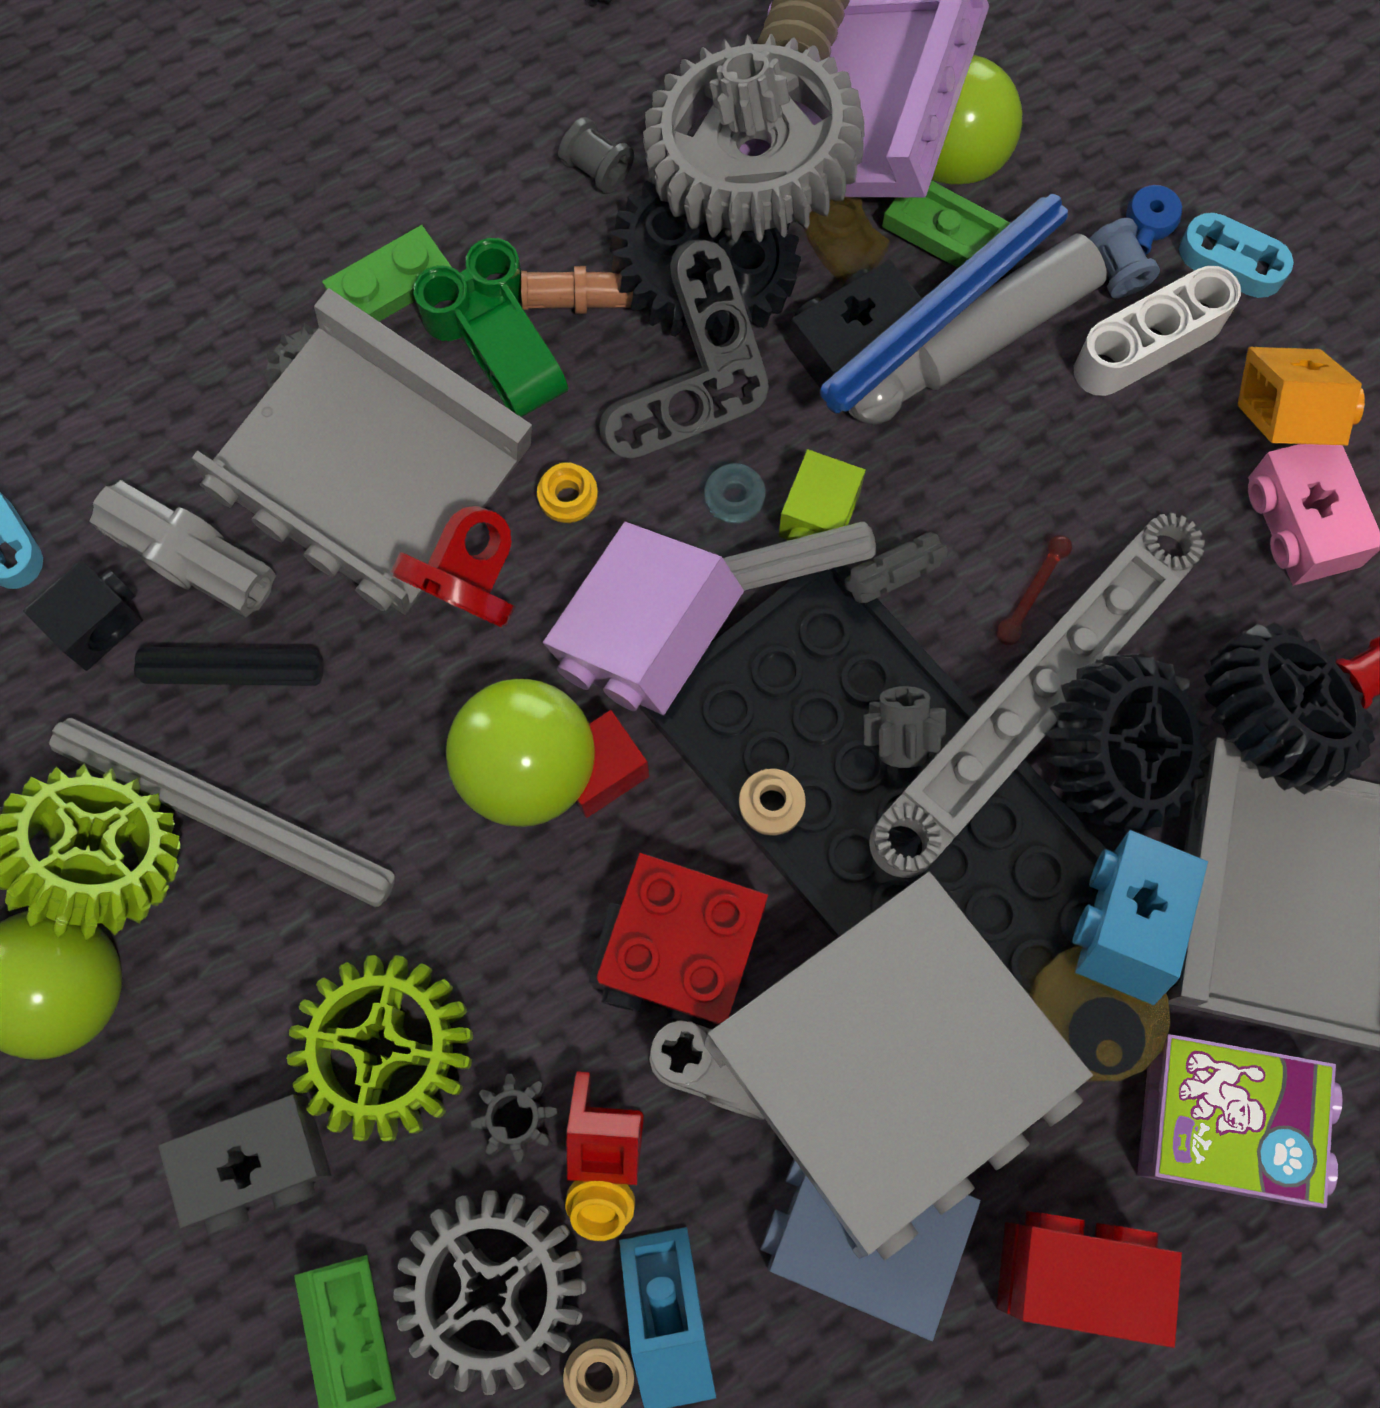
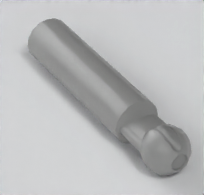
(991, 323)

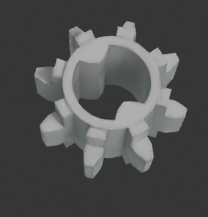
(749, 91)

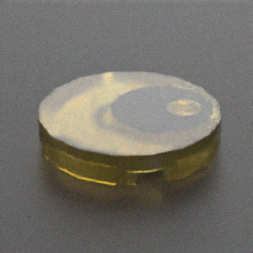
(1103, 1026)

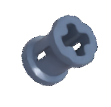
(1124, 258)

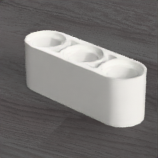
(1171, 311)

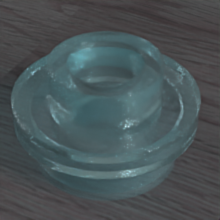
(738, 477)

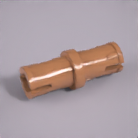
(572, 290)

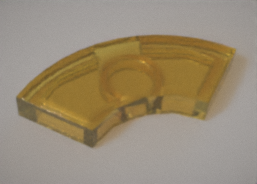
(846, 239)

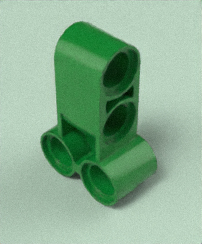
(492, 324)

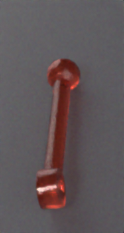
(1010, 629)

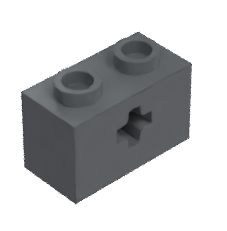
(205, 1162)

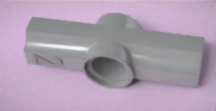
(182, 548)

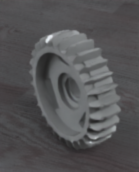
(742, 192)

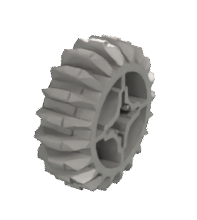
(510, 1318)

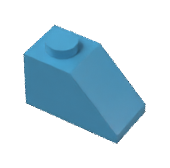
(666, 1320)

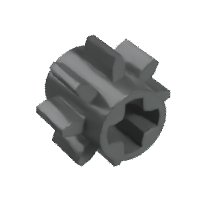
(904, 726)

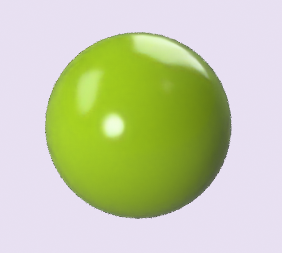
(982, 126)
(520, 752)
(54, 988)

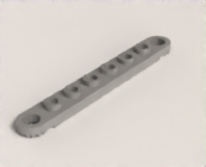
(1019, 712)

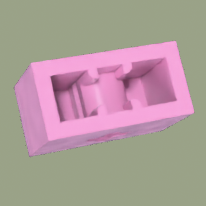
(1314, 511)

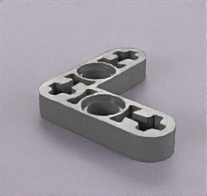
(717, 362)

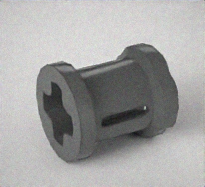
(596, 154)

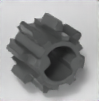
(525, 1100)

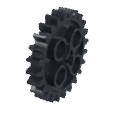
(651, 234)

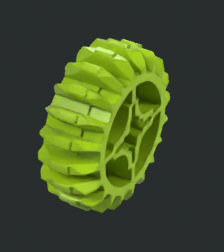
(85, 871)
(375, 1078)

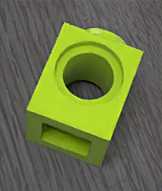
(820, 496)

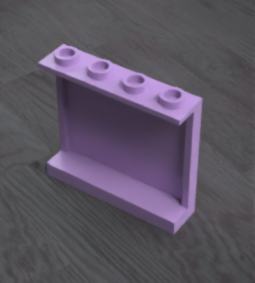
(909, 76)

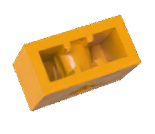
(1300, 396)

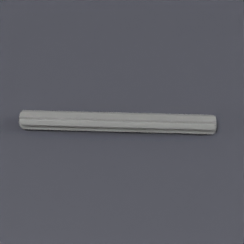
(225, 812)

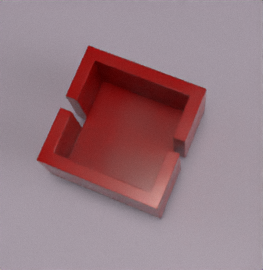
(1090, 1284)

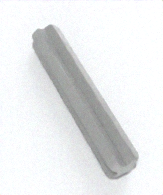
(803, 556)

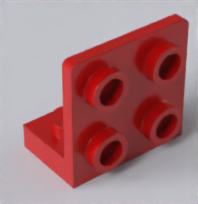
(682, 939)

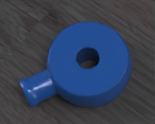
(1155, 213)

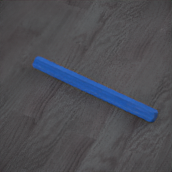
(942, 304)

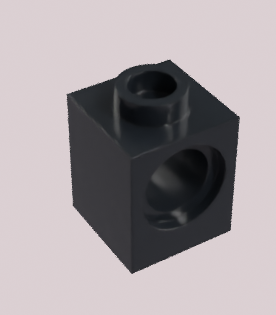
(85, 613)

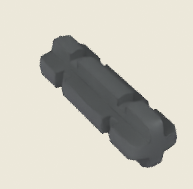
(896, 567)

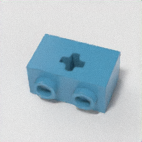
(1140, 917)

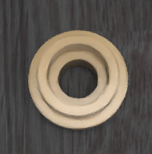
(768, 821)
(576, 1383)

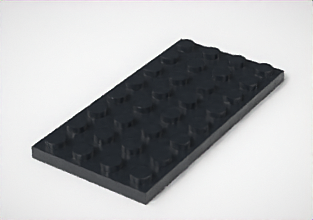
(792, 697)

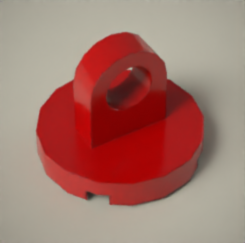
(459, 576)

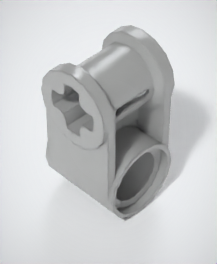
(702, 1080)

